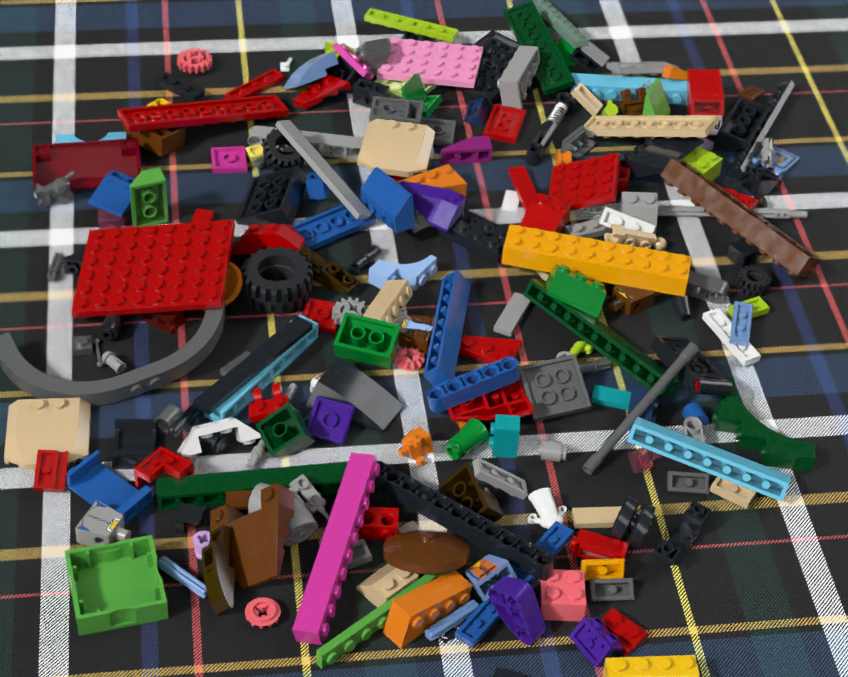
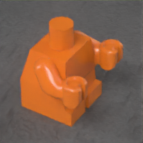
(415, 445)

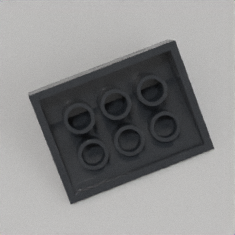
(656, 153)
(273, 198)

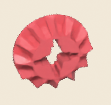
(405, 363)
(261, 605)

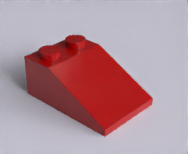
(546, 214)

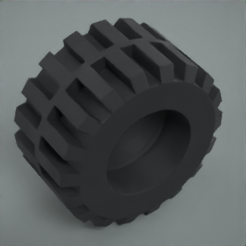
(274, 157)

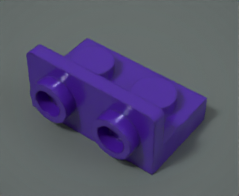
(595, 640)

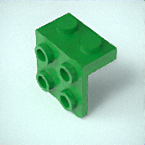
(415, 91)

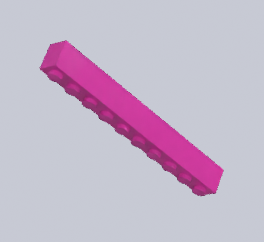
(336, 549)

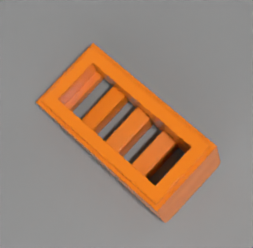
(672, 72)

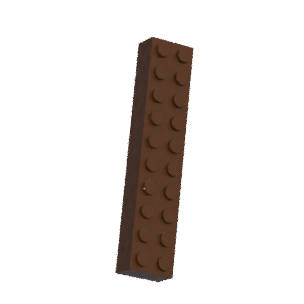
(740, 218)

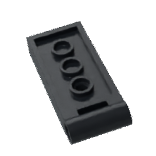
(477, 235)
(698, 373)

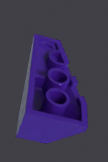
(436, 204)

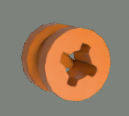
(563, 157)

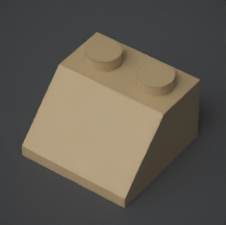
(385, 584)

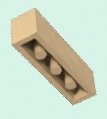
(390, 301)

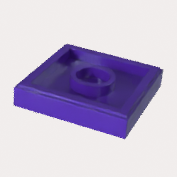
(330, 420)

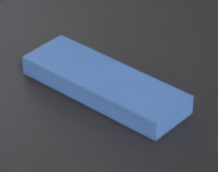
(741, 323)

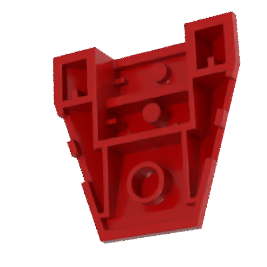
(503, 401)

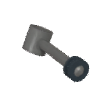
(171, 413)

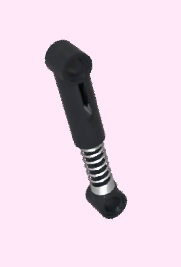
(548, 130)

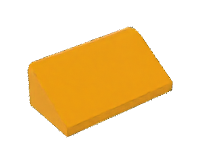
(603, 568)

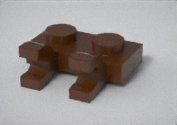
(629, 106)

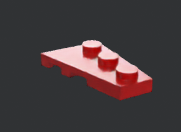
(487, 348)

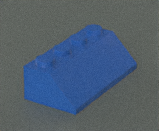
(388, 201)

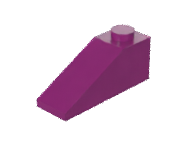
(470, 150)

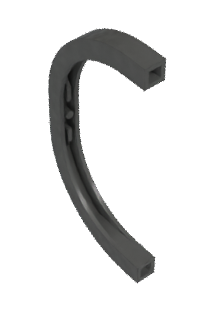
(121, 386)

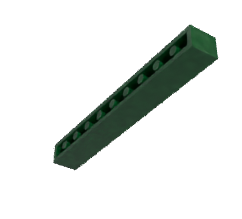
(601, 338)
(211, 487)

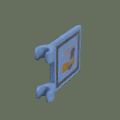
(781, 161)

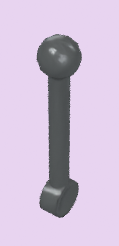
(96, 342)

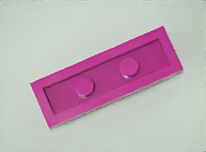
(353, 60)

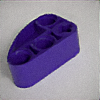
(518, 608)

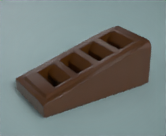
(752, 93)

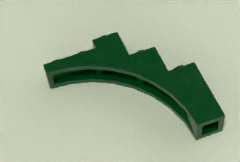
(751, 434)

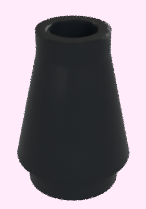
(682, 307)

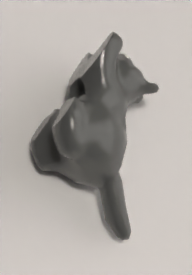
(56, 190)

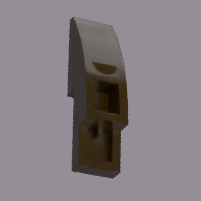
(329, 274)
(217, 575)

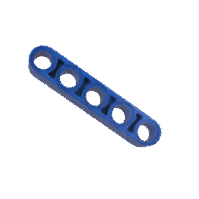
(473, 384)

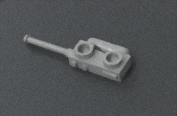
(308, 492)

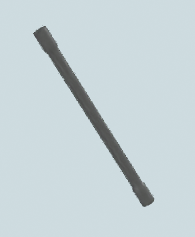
(597, 458)

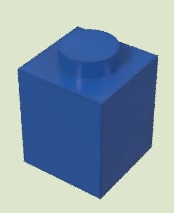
(316, 187)

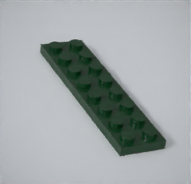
(531, 31)

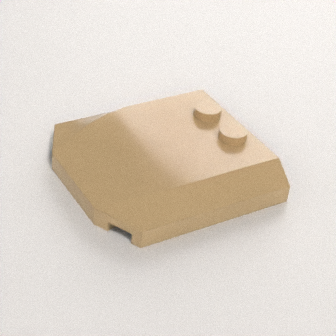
(396, 147)
(47, 425)

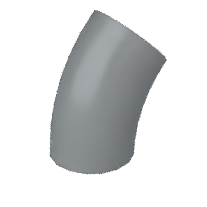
(300, 526)

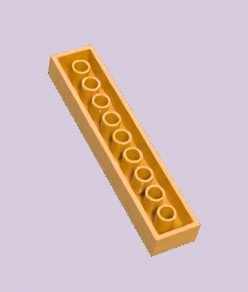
(597, 259)

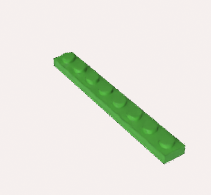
(364, 628)

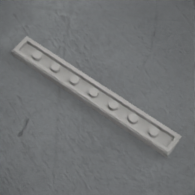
(323, 169)

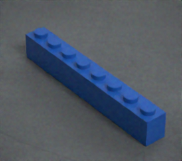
(447, 329)

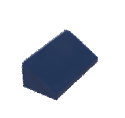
(477, 111)

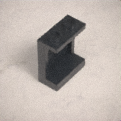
(133, 442)

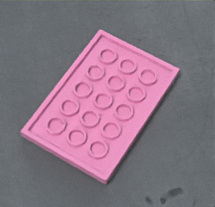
(433, 61)

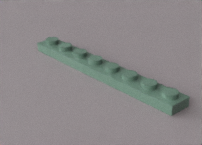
(561, 24)

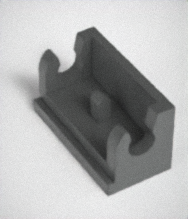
(578, 143)

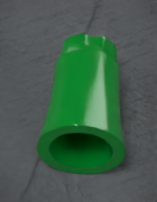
(467, 439)

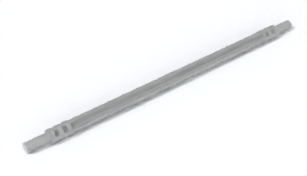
(697, 211)

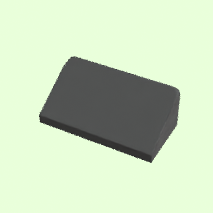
(687, 482)
(611, 589)

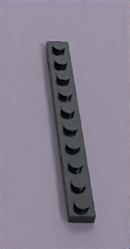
(775, 104)

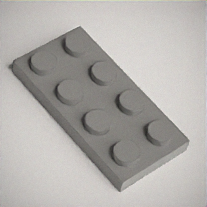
(637, 68)

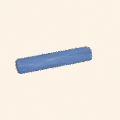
(182, 576)
(451, 620)

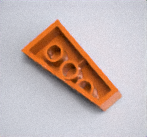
(441, 177)

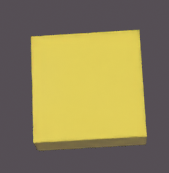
(254, 152)

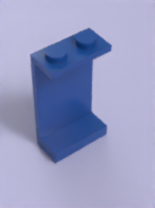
(96, 482)

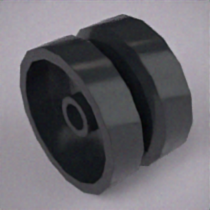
(635, 523)

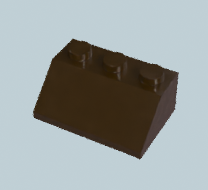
(472, 492)

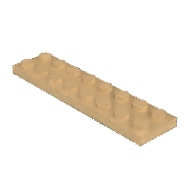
(651, 125)

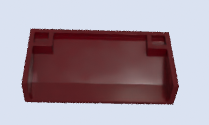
(88, 159)

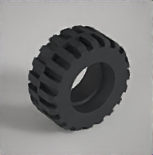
(281, 295)

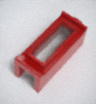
(596, 546)

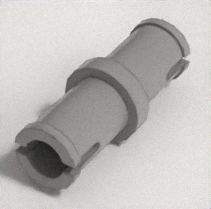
(767, 152)

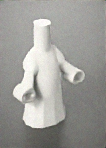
(546, 508)

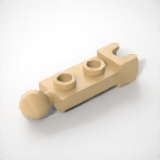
(635, 238)

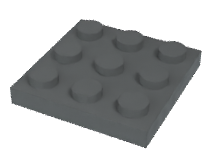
(554, 387)

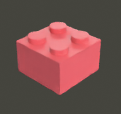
(563, 596)

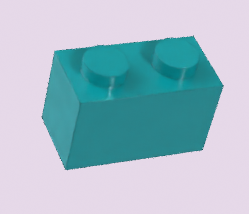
(505, 436)

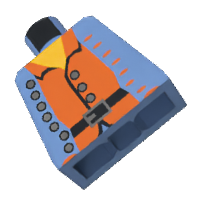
(487, 573)

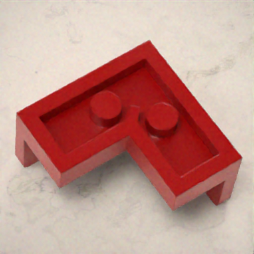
(162, 461)

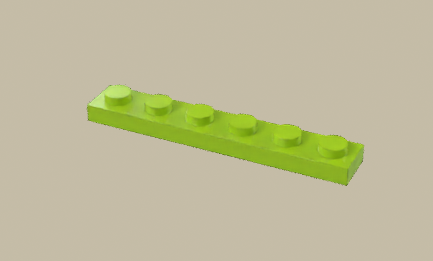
(411, 25)

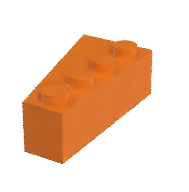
(425, 606)

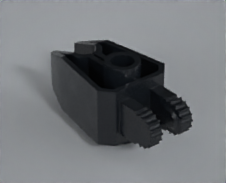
(759, 181)

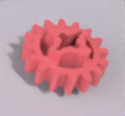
(194, 60)

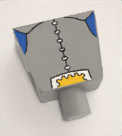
(101, 526)

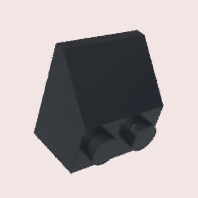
(346, 72)

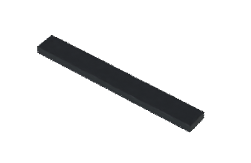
(252, 365)

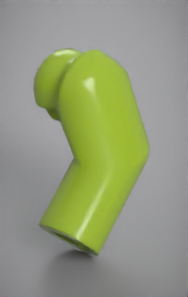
(581, 347)

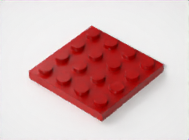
(586, 181)

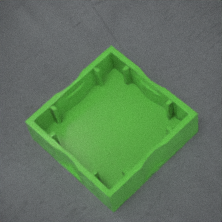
(116, 585)

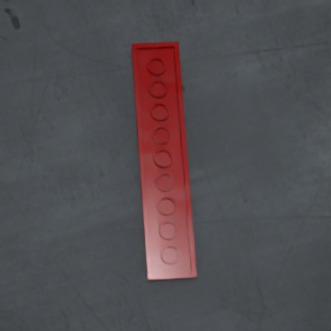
(202, 113)

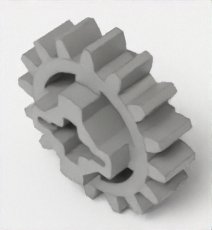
(349, 306)

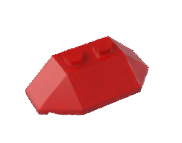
(269, 235)

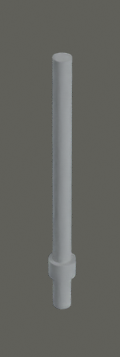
(258, 451)

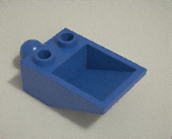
(113, 193)

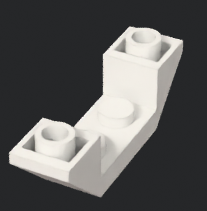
(191, 444)

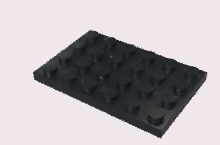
(498, 52)

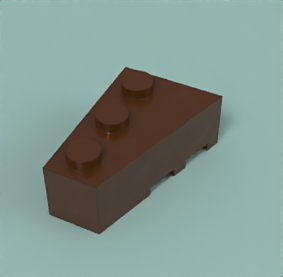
(159, 140)

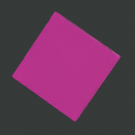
(229, 160)

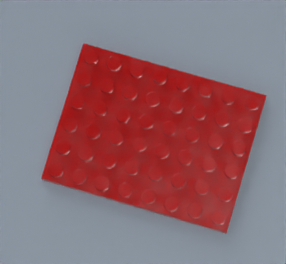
(154, 269)

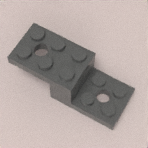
(412, 111)

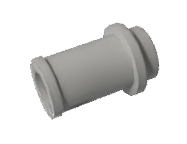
(109, 358)

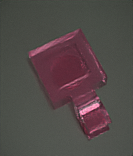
(642, 459)

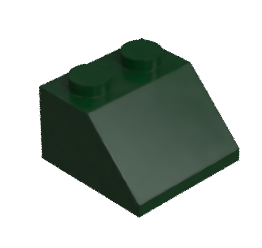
(285, 432)

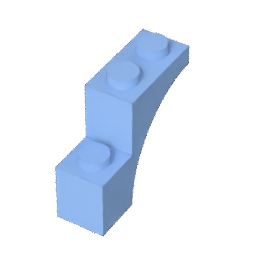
(416, 273)

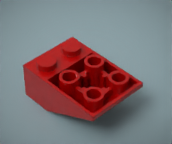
(704, 92)

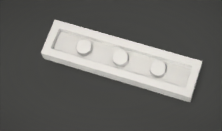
(721, 327)

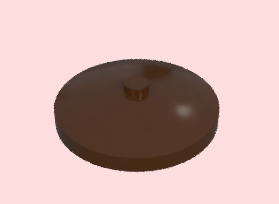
(426, 551)

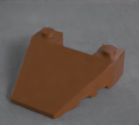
(257, 537)

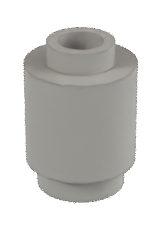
(552, 450)

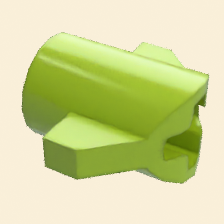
(610, 109)

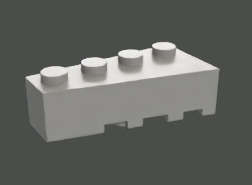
(518, 76)

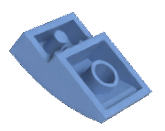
(312, 70)

